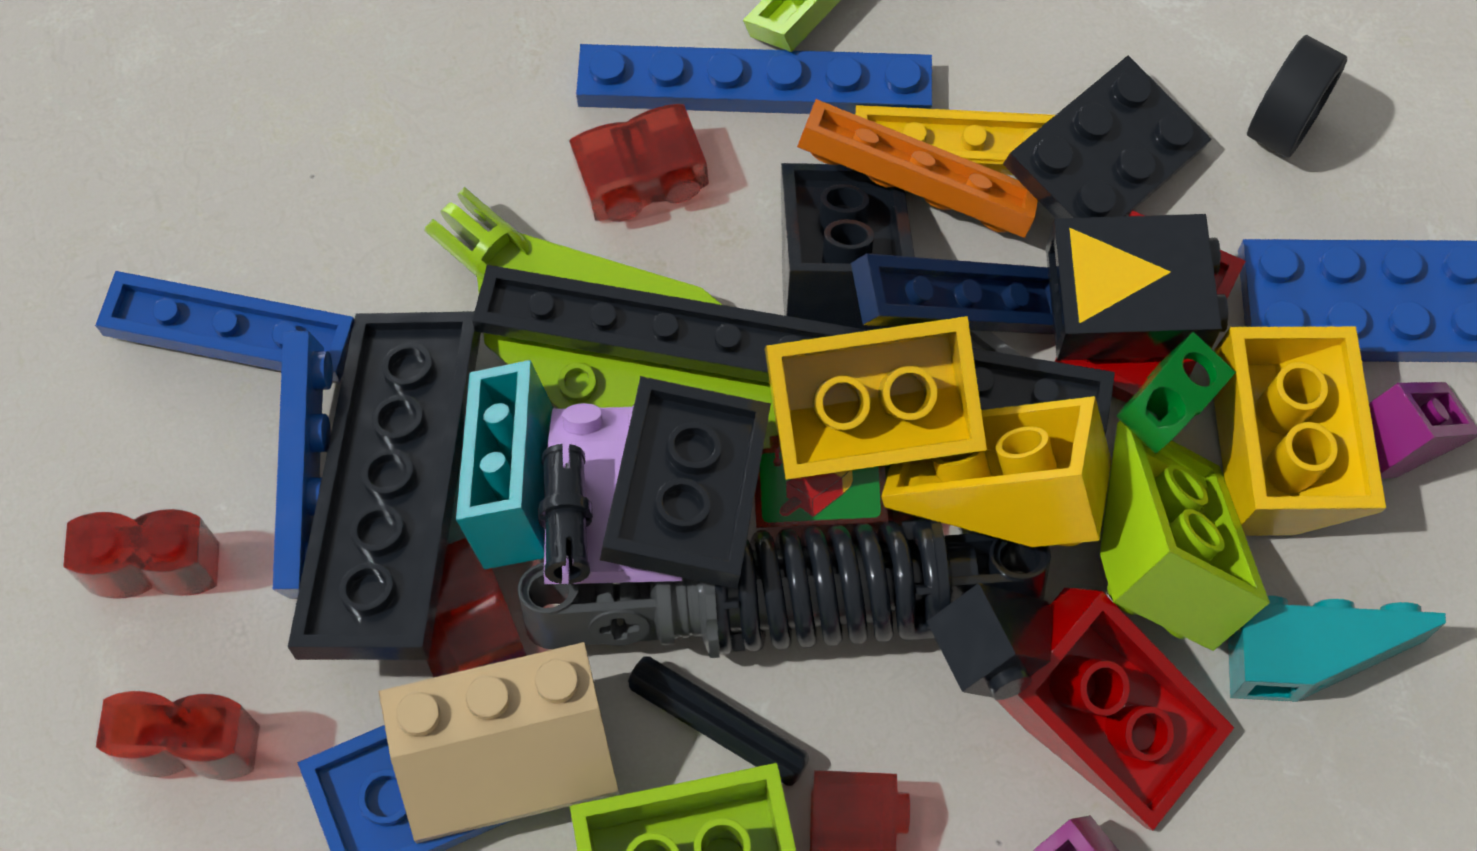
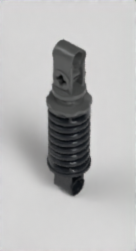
(792, 587)

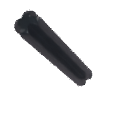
(717, 719)

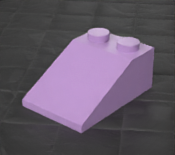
(602, 438)

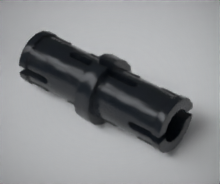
(565, 514)

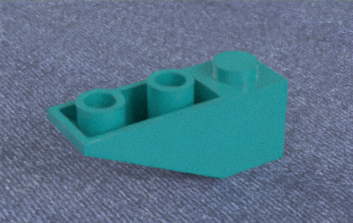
(1304, 649)

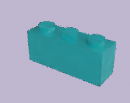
(503, 464)

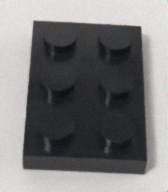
(1107, 147)
(686, 483)

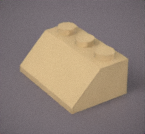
(498, 742)

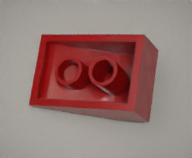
(1118, 708)

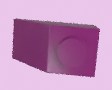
(1417, 425)

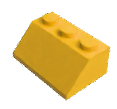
(875, 397)
(1297, 429)

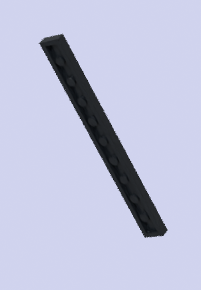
(725, 337)

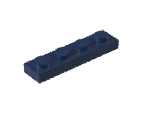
(927, 289)

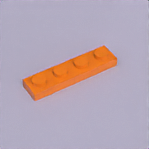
(918, 168)

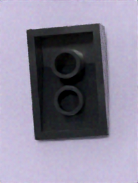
(827, 224)

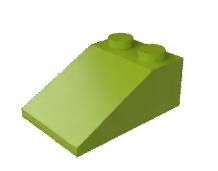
(1177, 543)

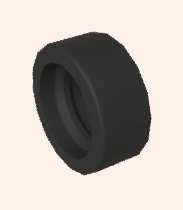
(1296, 95)

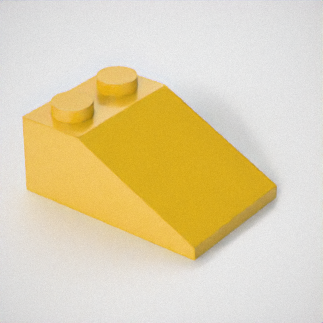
(1032, 485)

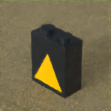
(1133, 285)

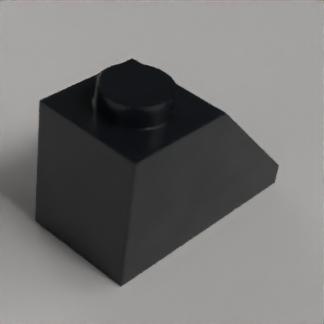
(994, 640)

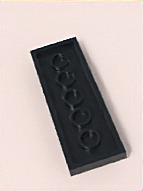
(387, 490)

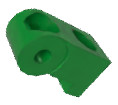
(1171, 397)

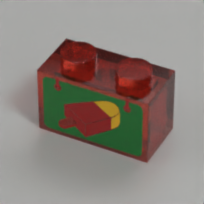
(817, 499)

